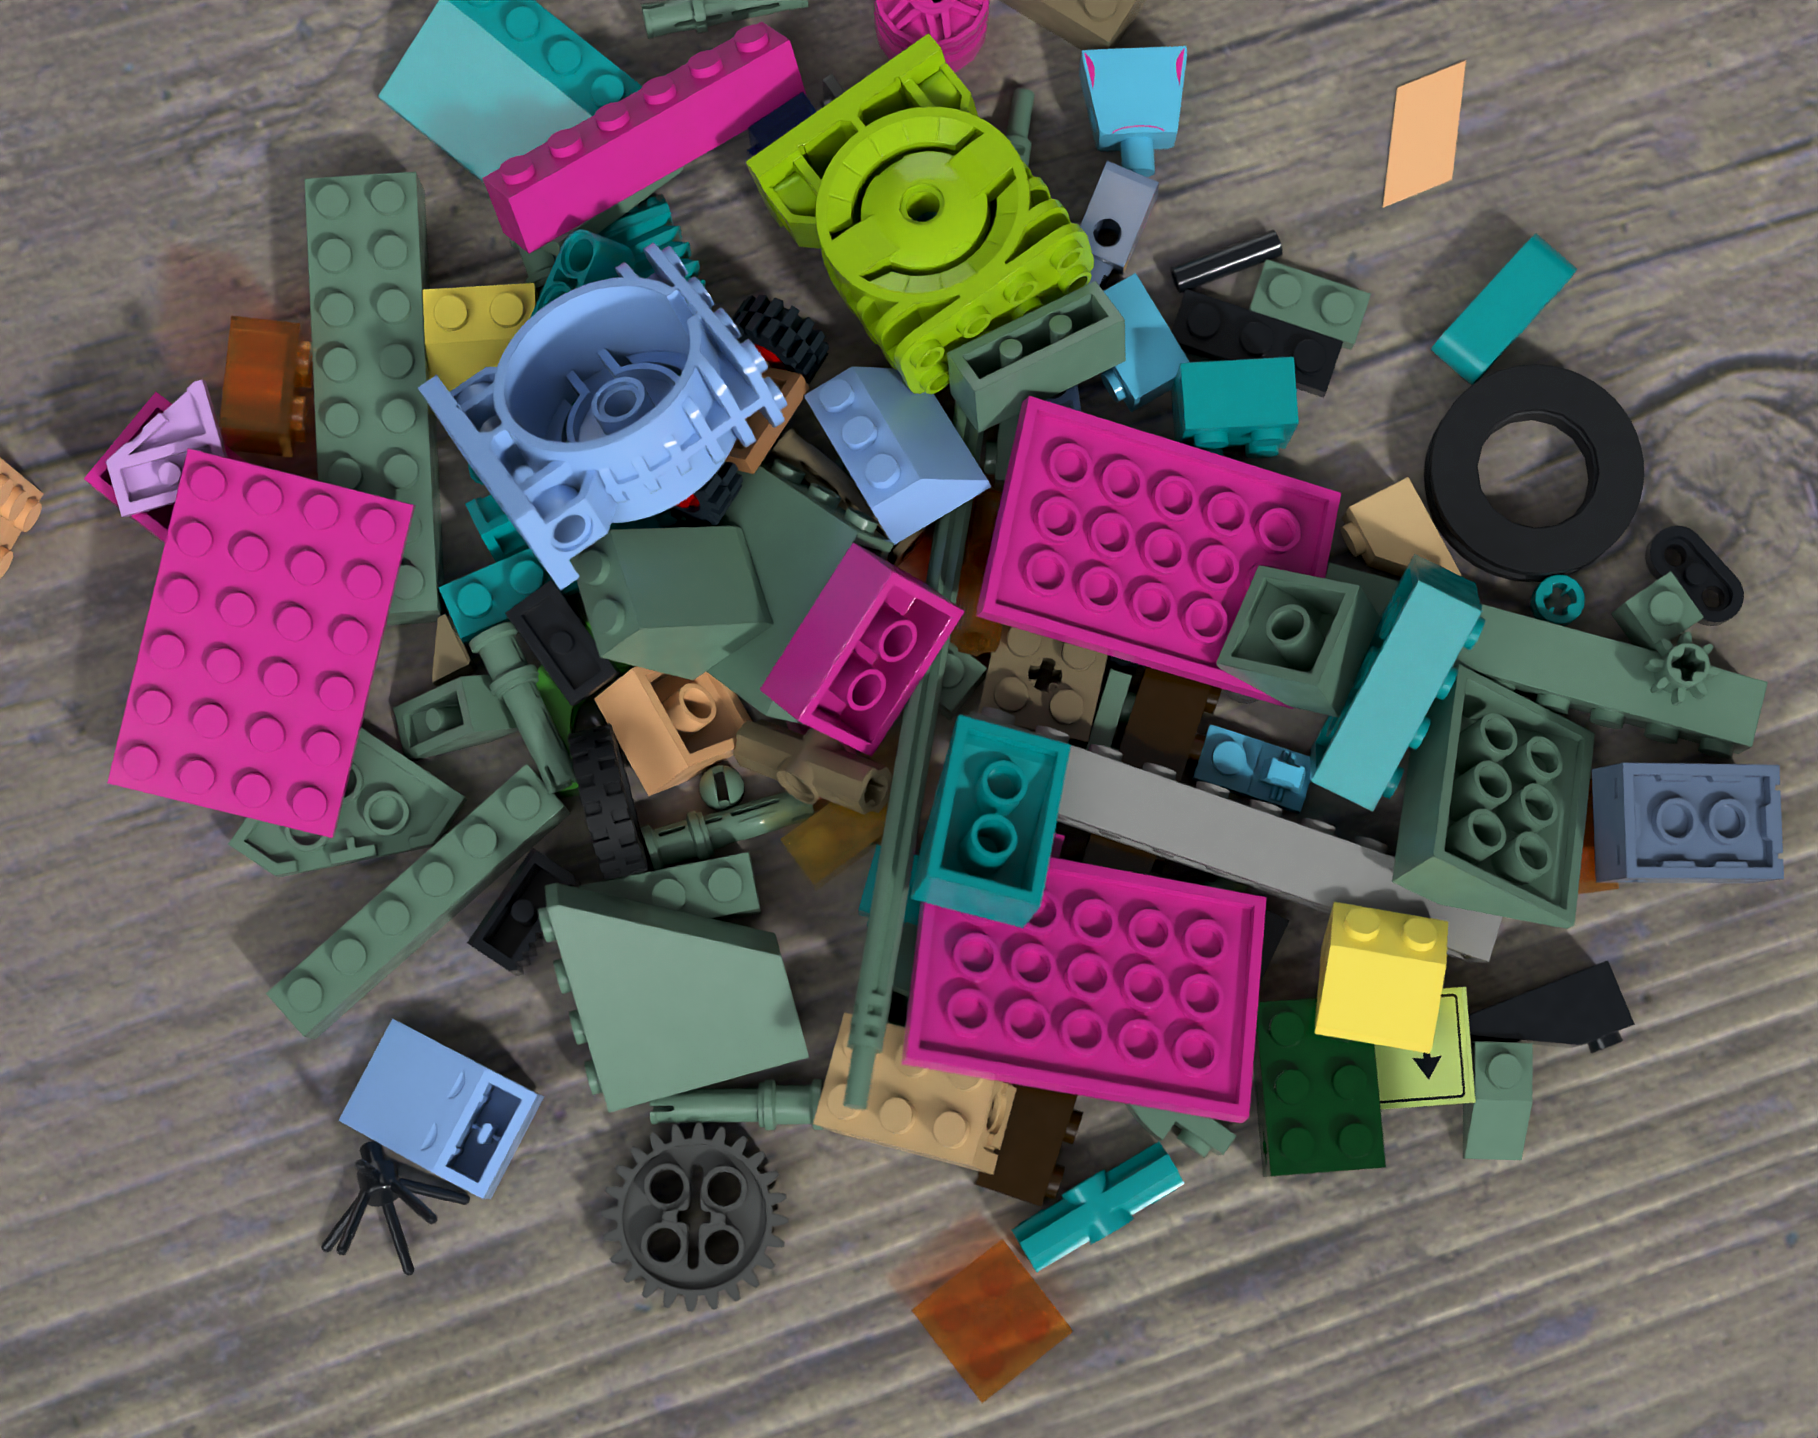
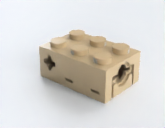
(916, 1107)

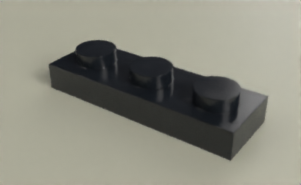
(1235, 333)

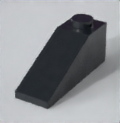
(1562, 1013)

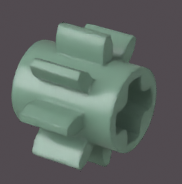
(1692, 657)

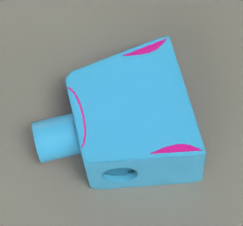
(1134, 100)

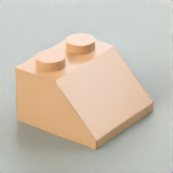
(672, 724)

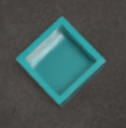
(1236, 405)

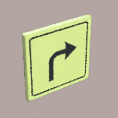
(1435, 1078)

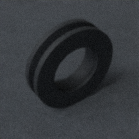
(1578, 410)

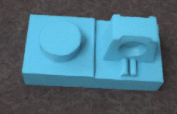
(1254, 769)

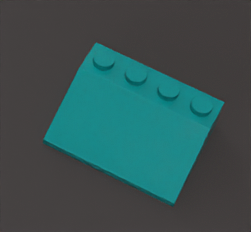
(499, 80)

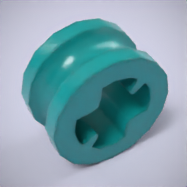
(1545, 589)

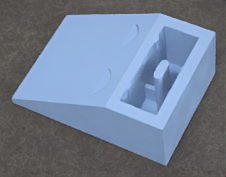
(441, 1109)

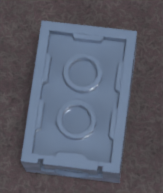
(1687, 823)

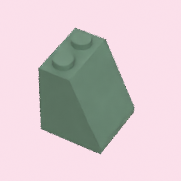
(671, 597)

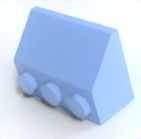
(896, 448)

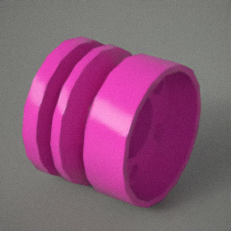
(954, 24)

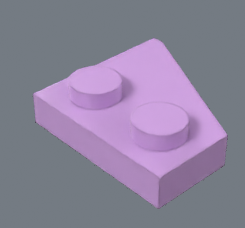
(151, 465)

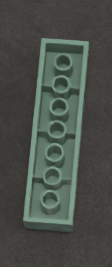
(370, 360)

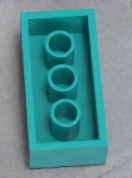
(1398, 680)

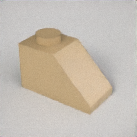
(1392, 529)

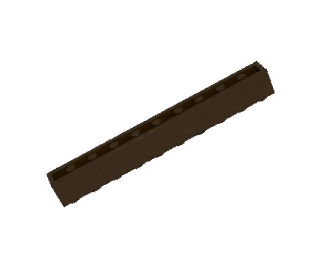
(1160, 733)

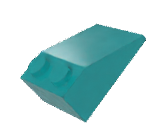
(992, 822)

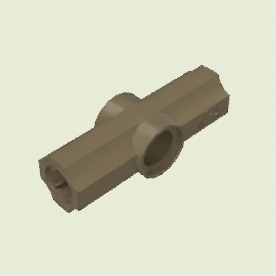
(813, 766)

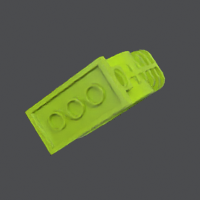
(907, 148)

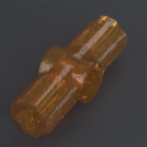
(972, 633)

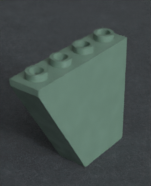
(795, 546)
(668, 995)

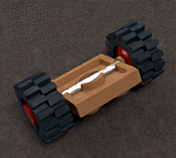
(793, 359)

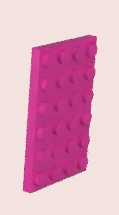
(1141, 541)
(261, 643)
(1104, 994)

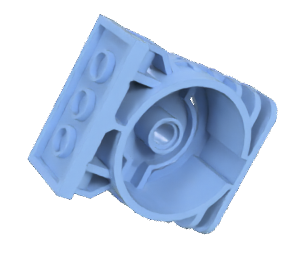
(637, 427)

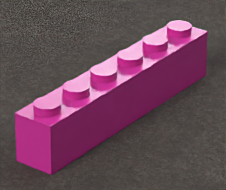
(643, 136)

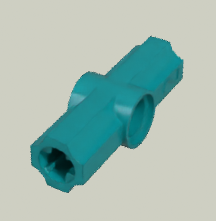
(1097, 1206)

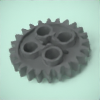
(642, 1214)

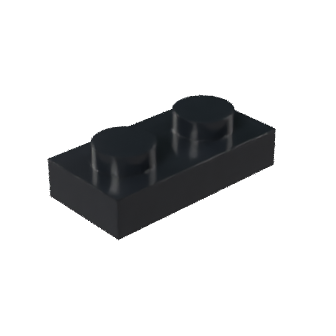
(562, 642)

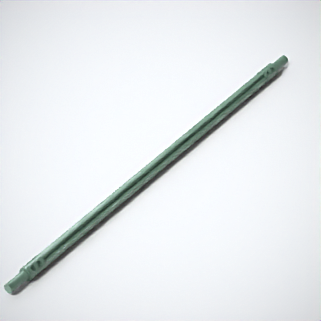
(914, 755)

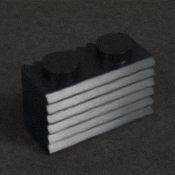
(512, 924)

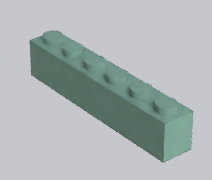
(418, 903)

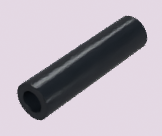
(1226, 261)

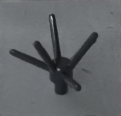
(381, 1187)

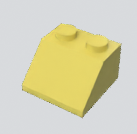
(472, 327)
(1381, 977)

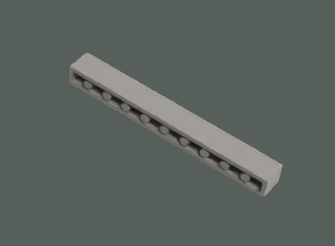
(1242, 841)

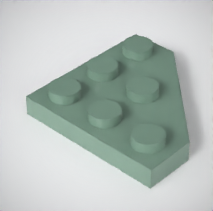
(385, 812)

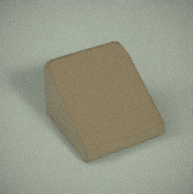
(450, 654)

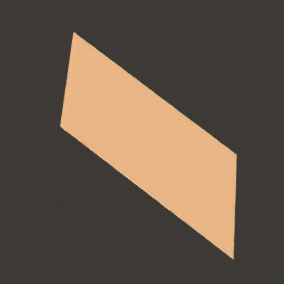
(1424, 133)

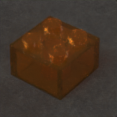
(263, 386)

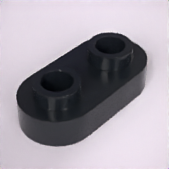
(1698, 572)

